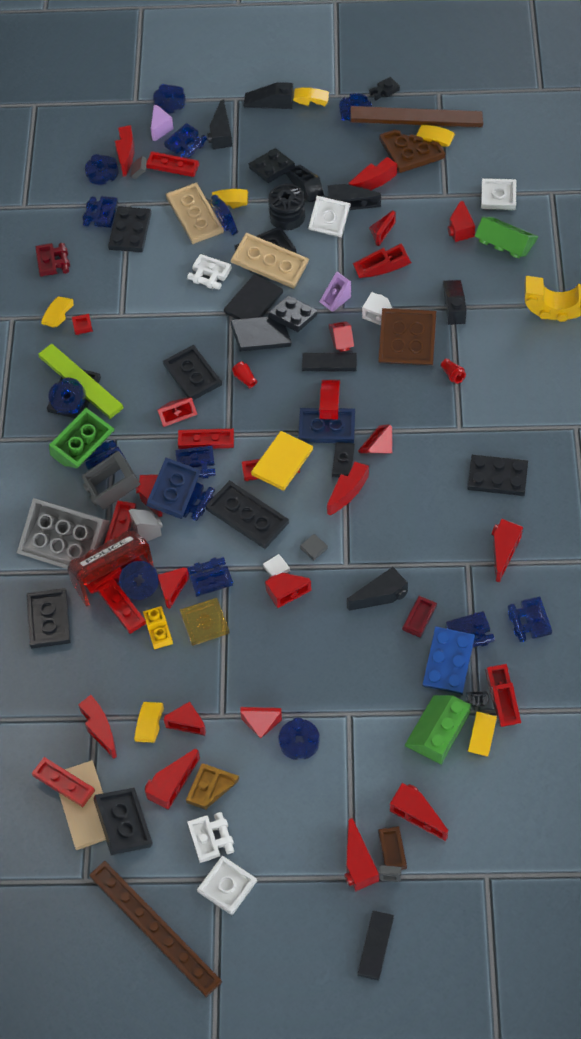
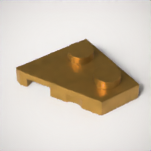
(210, 786)

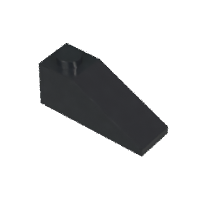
(275, 95)
(220, 131)
(307, 182)
(356, 196)
(454, 302)
(380, 591)

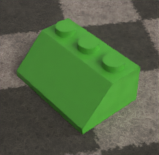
(505, 236)
(80, 439)
(439, 727)

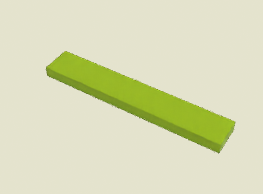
(68, 369)

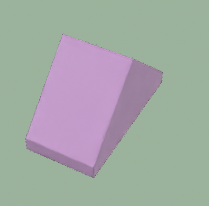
(161, 123)
(337, 292)

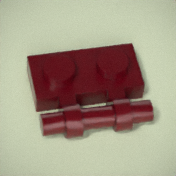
(46, 259)

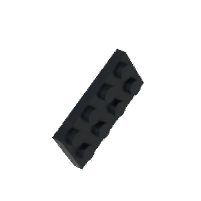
(247, 514)

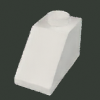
(373, 307)

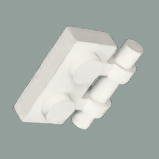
(211, 267)
(204, 839)

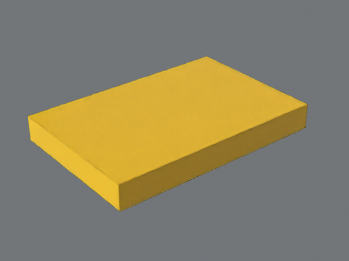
(282, 460)

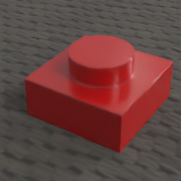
(82, 324)

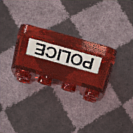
(106, 559)

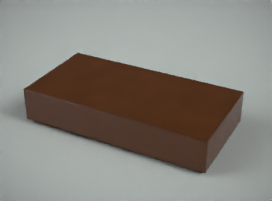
(392, 847)

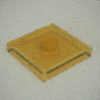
(204, 621)

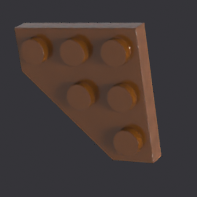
(410, 150)

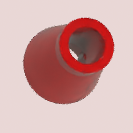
(453, 371)
(244, 374)

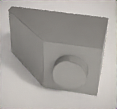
(145, 524)

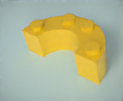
(552, 304)

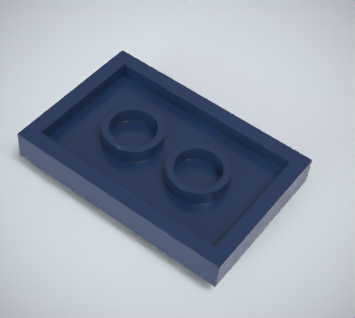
(318, 430)
(173, 488)

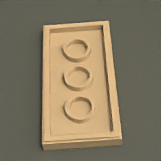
(194, 213)
(270, 260)
(84, 821)

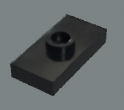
(343, 459)

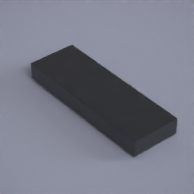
(329, 362)
(375, 945)

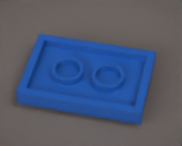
(448, 660)

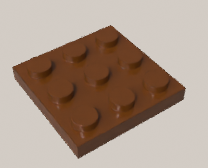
(407, 336)

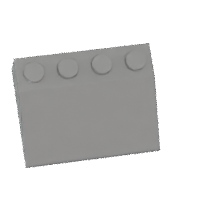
(60, 533)

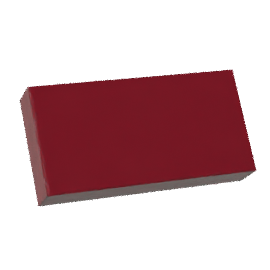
(419, 616)

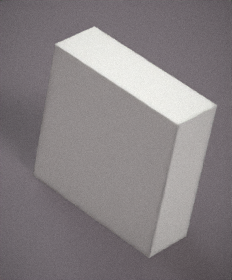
(276, 566)

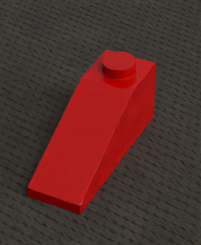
(505, 541)
(170, 780)
(413, 807)
(360, 866)

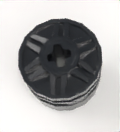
(286, 206)

